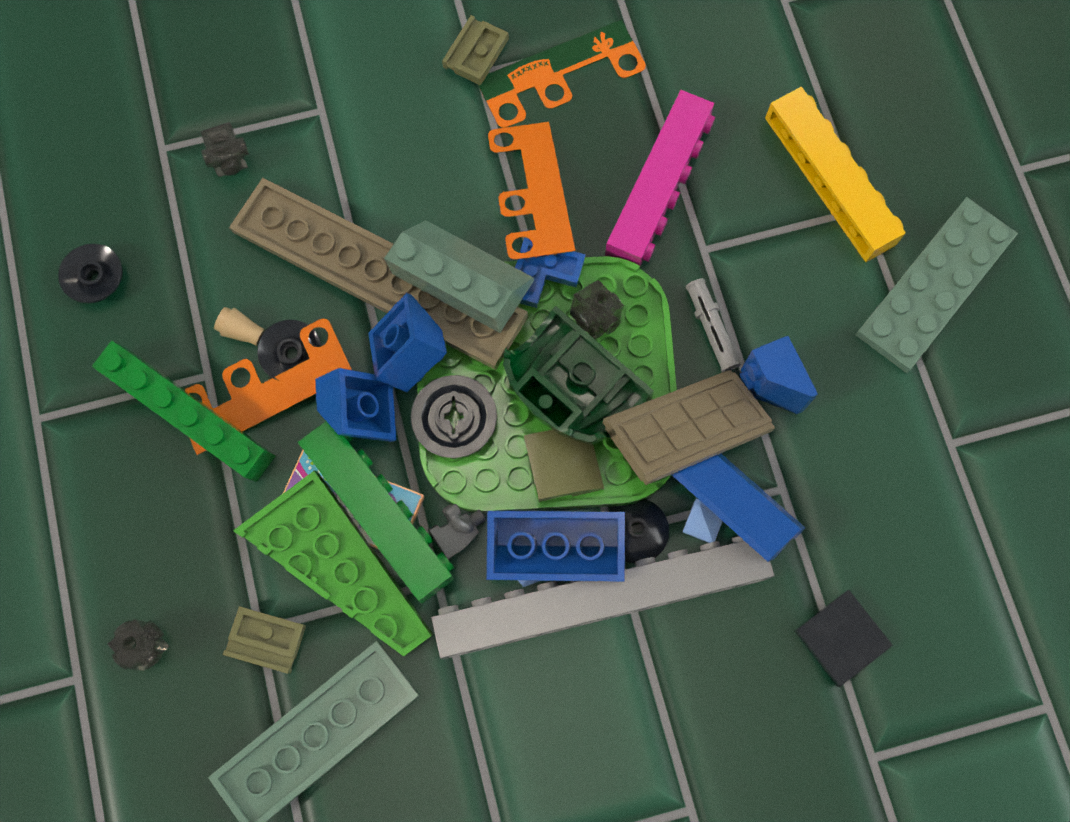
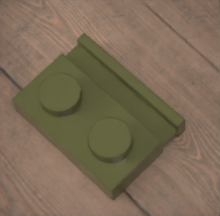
(475, 50)
(264, 640)

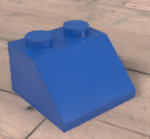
(405, 344)
(778, 376)
(356, 404)

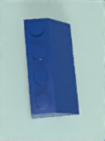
(556, 546)

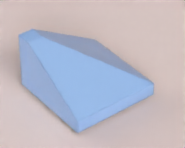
(702, 523)

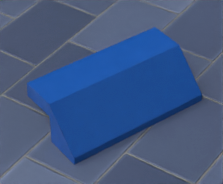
(741, 505)

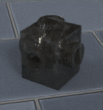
(224, 150)
(596, 309)
(148, 645)

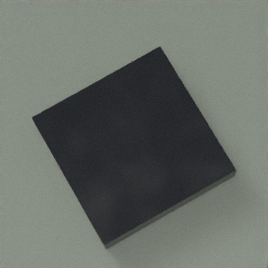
(843, 638)

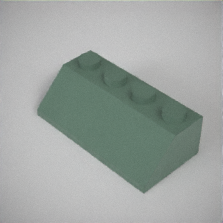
(458, 274)

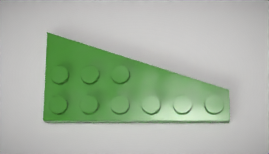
(328, 553)

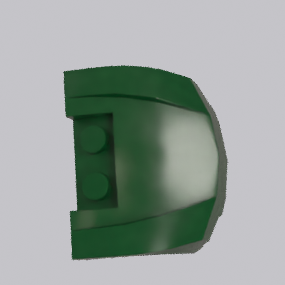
(571, 379)

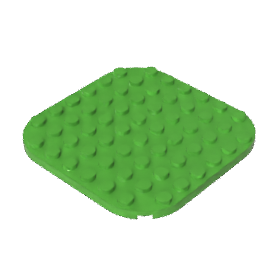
(501, 472)

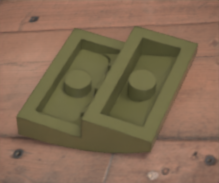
(562, 465)

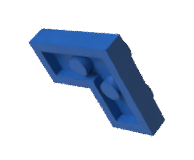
(559, 267)

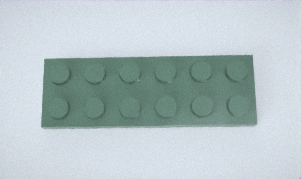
(936, 285)
(314, 736)

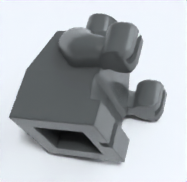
(457, 531)

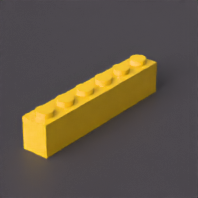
(834, 174)

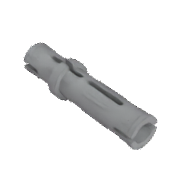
(708, 314)

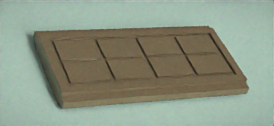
(687, 426)

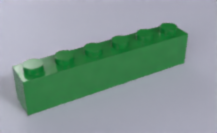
(184, 411)
(377, 512)

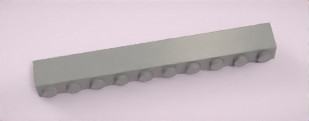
(586, 602)

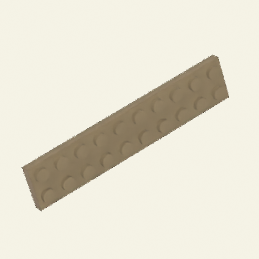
(356, 264)

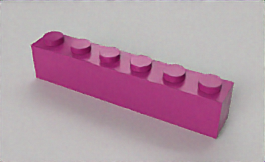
(660, 178)

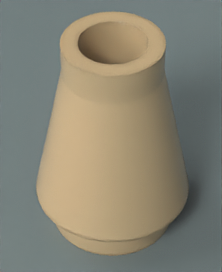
(237, 326)

